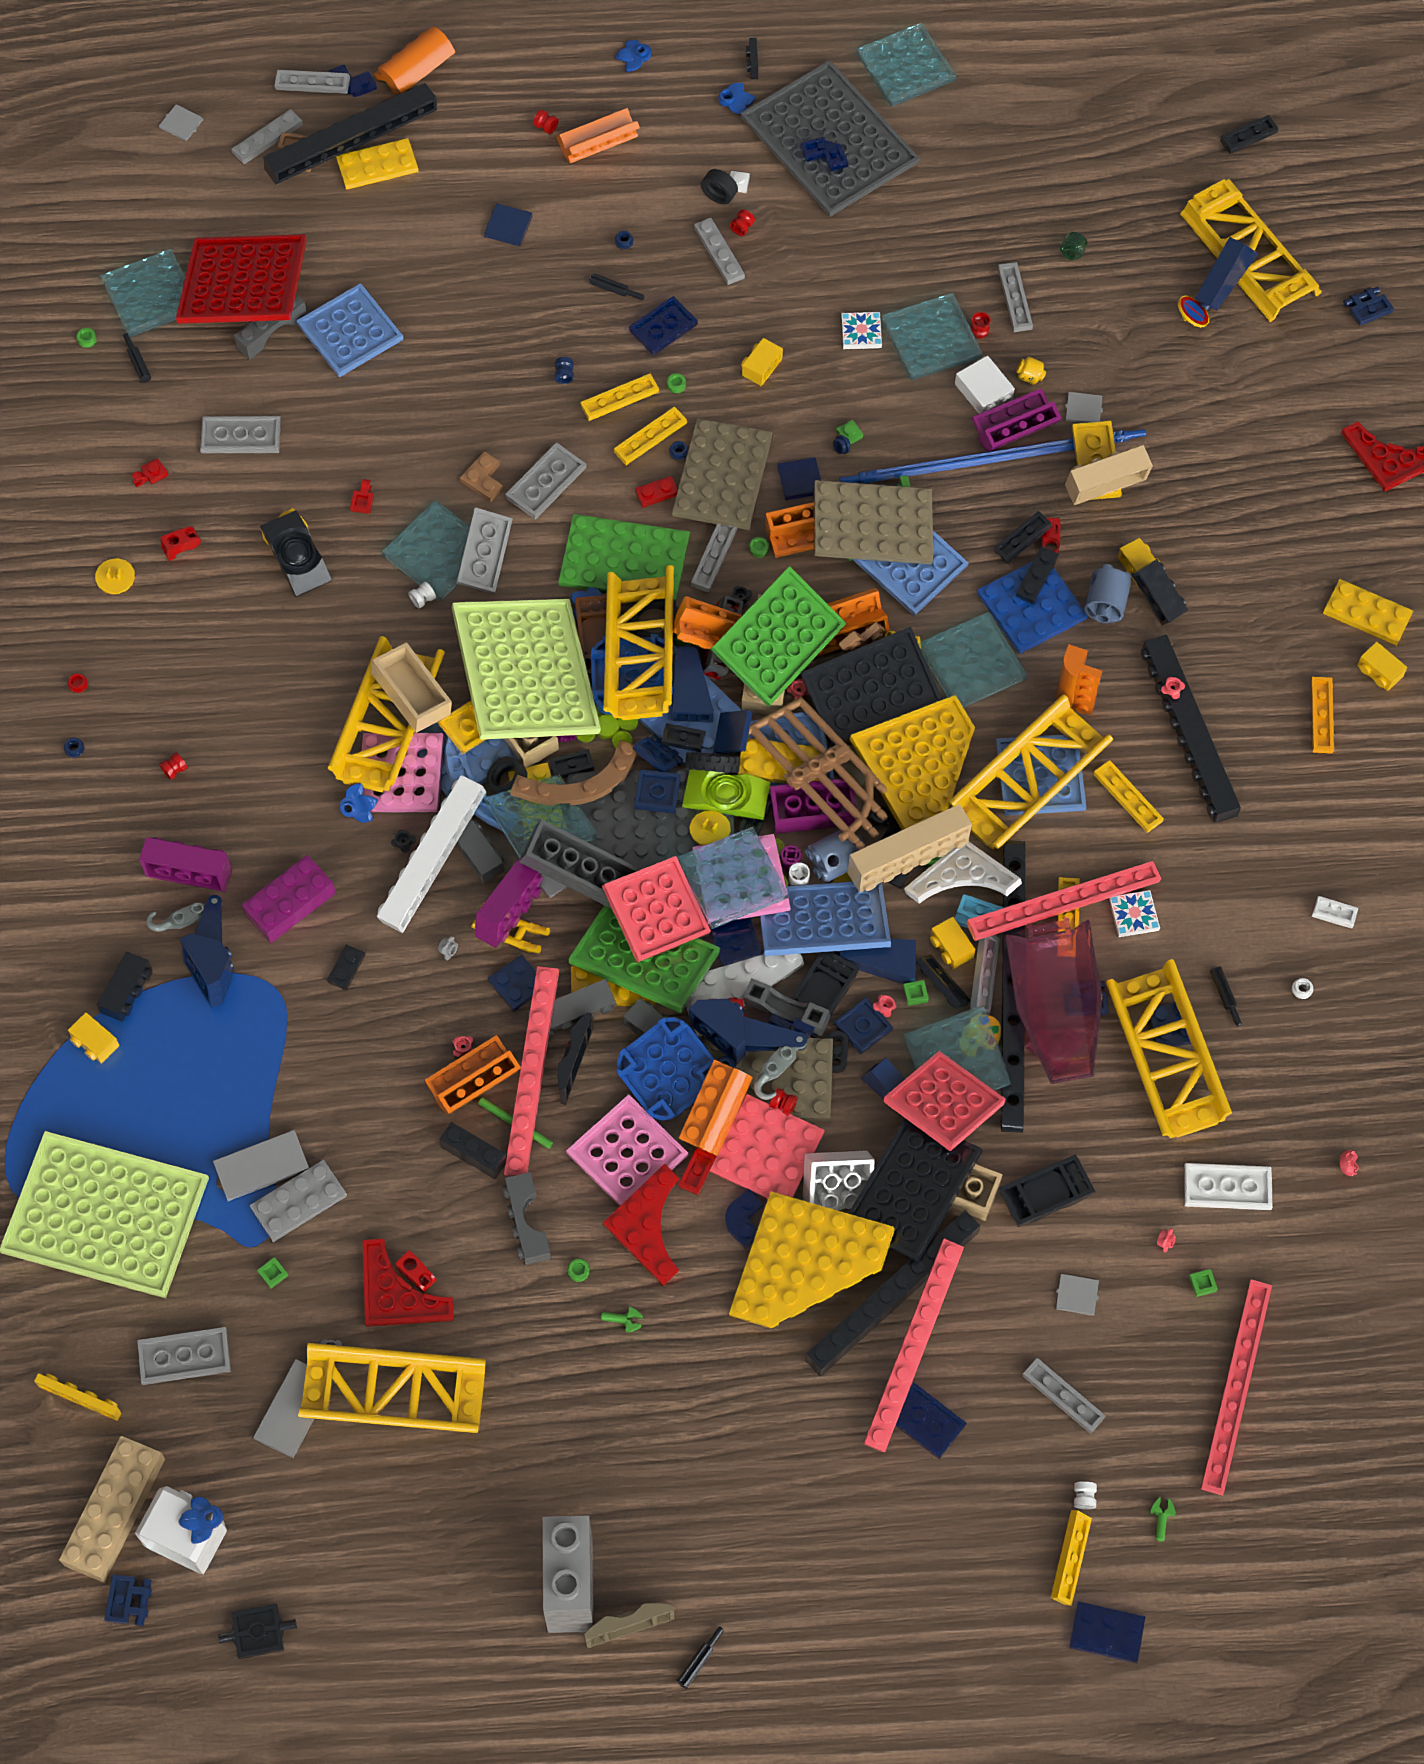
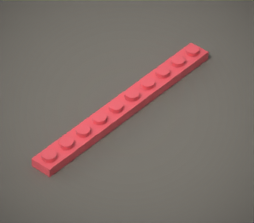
(1063, 901)
(531, 1071)
(913, 1346)
(1236, 1387)

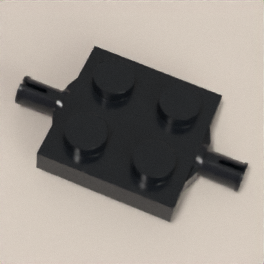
(257, 1631)

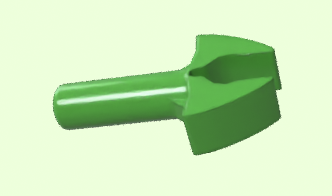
(625, 1319)
(1162, 1517)

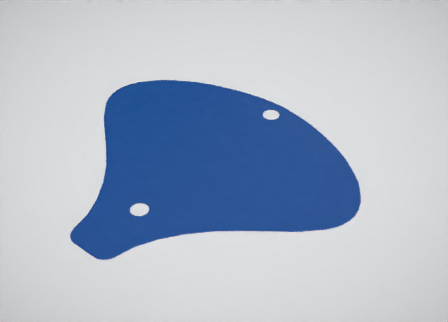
(174, 1091)

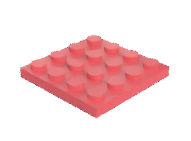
(656, 909)
(944, 1100)
(766, 1149)

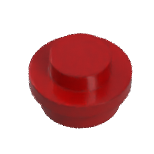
(77, 683)

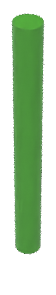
(509, 1118)

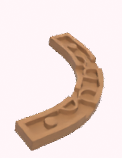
(583, 791)

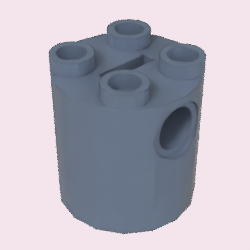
(1107, 594)
(831, 856)

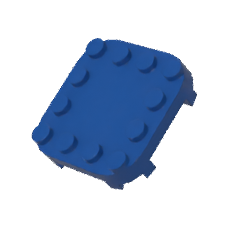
(627, 673)
(665, 1068)

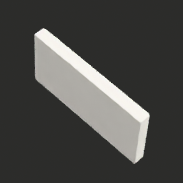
(1227, 1186)

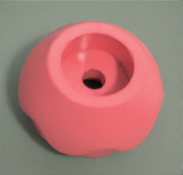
(1348, 1163)

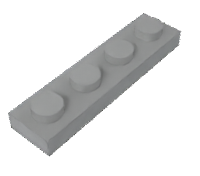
(312, 81)
(266, 136)
(719, 251)
(1015, 297)
(713, 557)
(985, 973)
(1064, 1395)

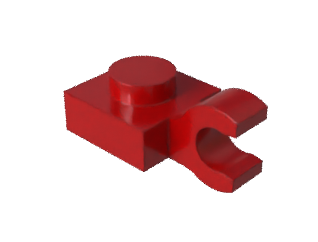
(151, 472)
(362, 499)

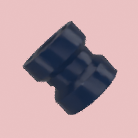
(564, 370)

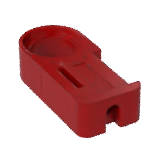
(1053, 534)

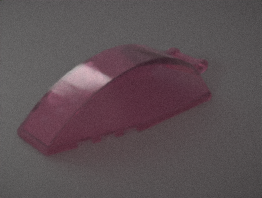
(1058, 996)

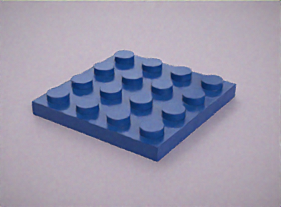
(1027, 622)

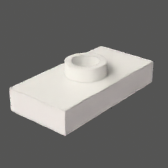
(1335, 912)

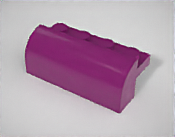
(1015, 420)

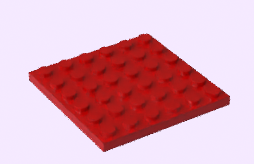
(242, 279)

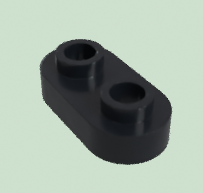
(840, 1052)

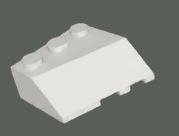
(836, 1177)

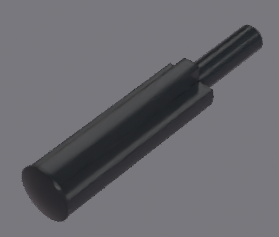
(613, 286)
(137, 360)
(1225, 993)
(698, 1660)

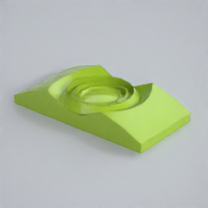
(727, 793)

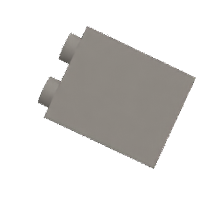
(568, 1574)

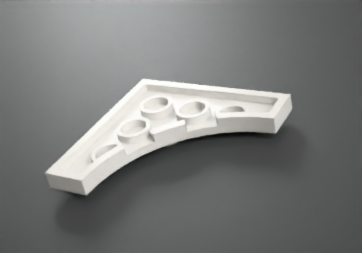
(963, 868)

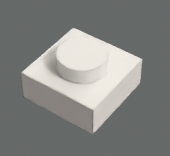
(741, 179)

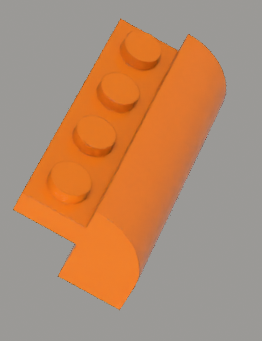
(415, 60)
(597, 135)
(791, 529)
(859, 613)
(702, 622)
(1078, 680)
(472, 1075)
(715, 1107)

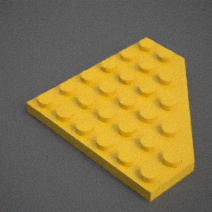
(918, 758)
(804, 1258)

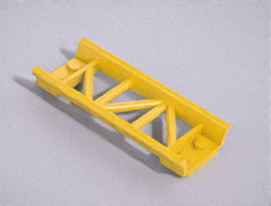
(1221, 196)
(641, 702)
(1081, 736)
(358, 767)
(1180, 1117)
(321, 1373)

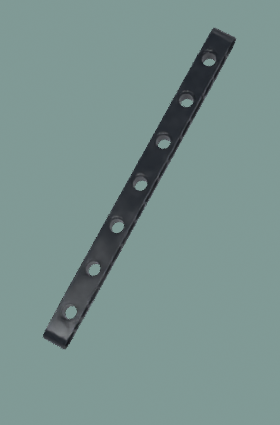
(1012, 1036)

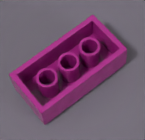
(798, 812)
(186, 864)
(288, 898)
(507, 904)

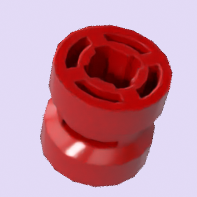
(546, 122)
(743, 220)
(980, 325)
(173, 766)
(783, 1101)

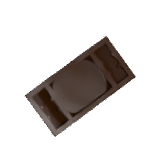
(591, 624)

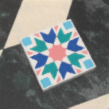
(861, 330)
(1134, 913)

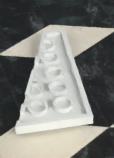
(734, 978)

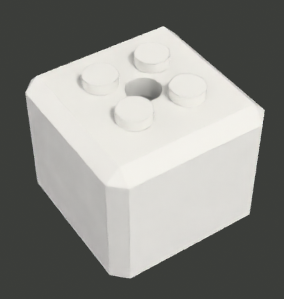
(165, 1536)

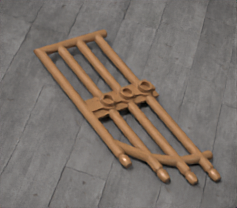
(820, 765)

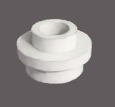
(1305, 983)

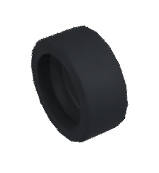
(715, 193)
(499, 768)

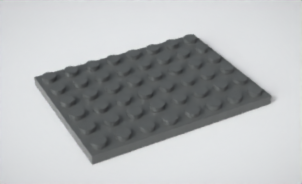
(832, 108)
(636, 834)

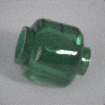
(1073, 246)

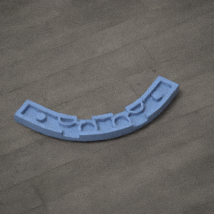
(457, 766)

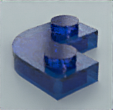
(359, 84)
(825, 149)
(796, 1025)
(738, 1217)

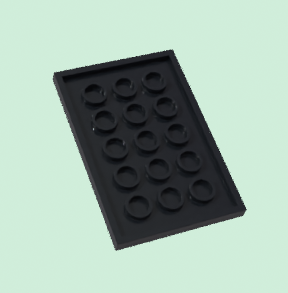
(871, 684)
(915, 1187)

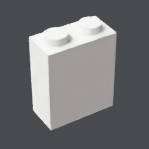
(984, 385)

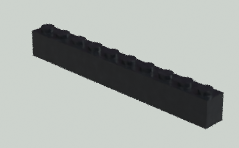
(350, 133)
(1191, 731)
(886, 1298)

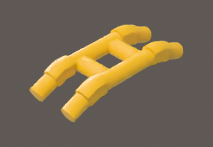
(517, 941)

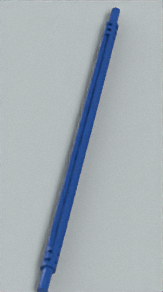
(978, 459)

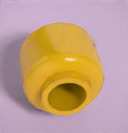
(1031, 370)

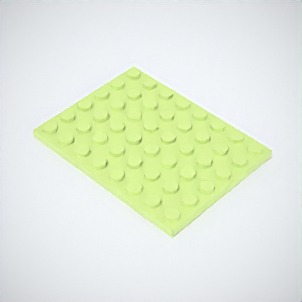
(525, 668)
(104, 1214)

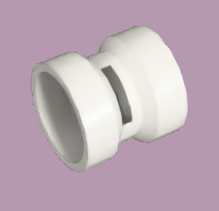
(422, 595)
(799, 871)
(1085, 1495)

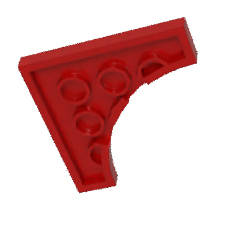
(1386, 463)
(638, 1225)
(391, 1299)

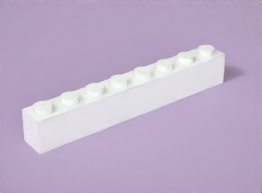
(431, 853)

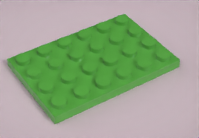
(620, 547)
(778, 636)
(664, 978)

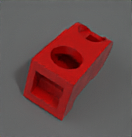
(179, 541)
(415, 1271)

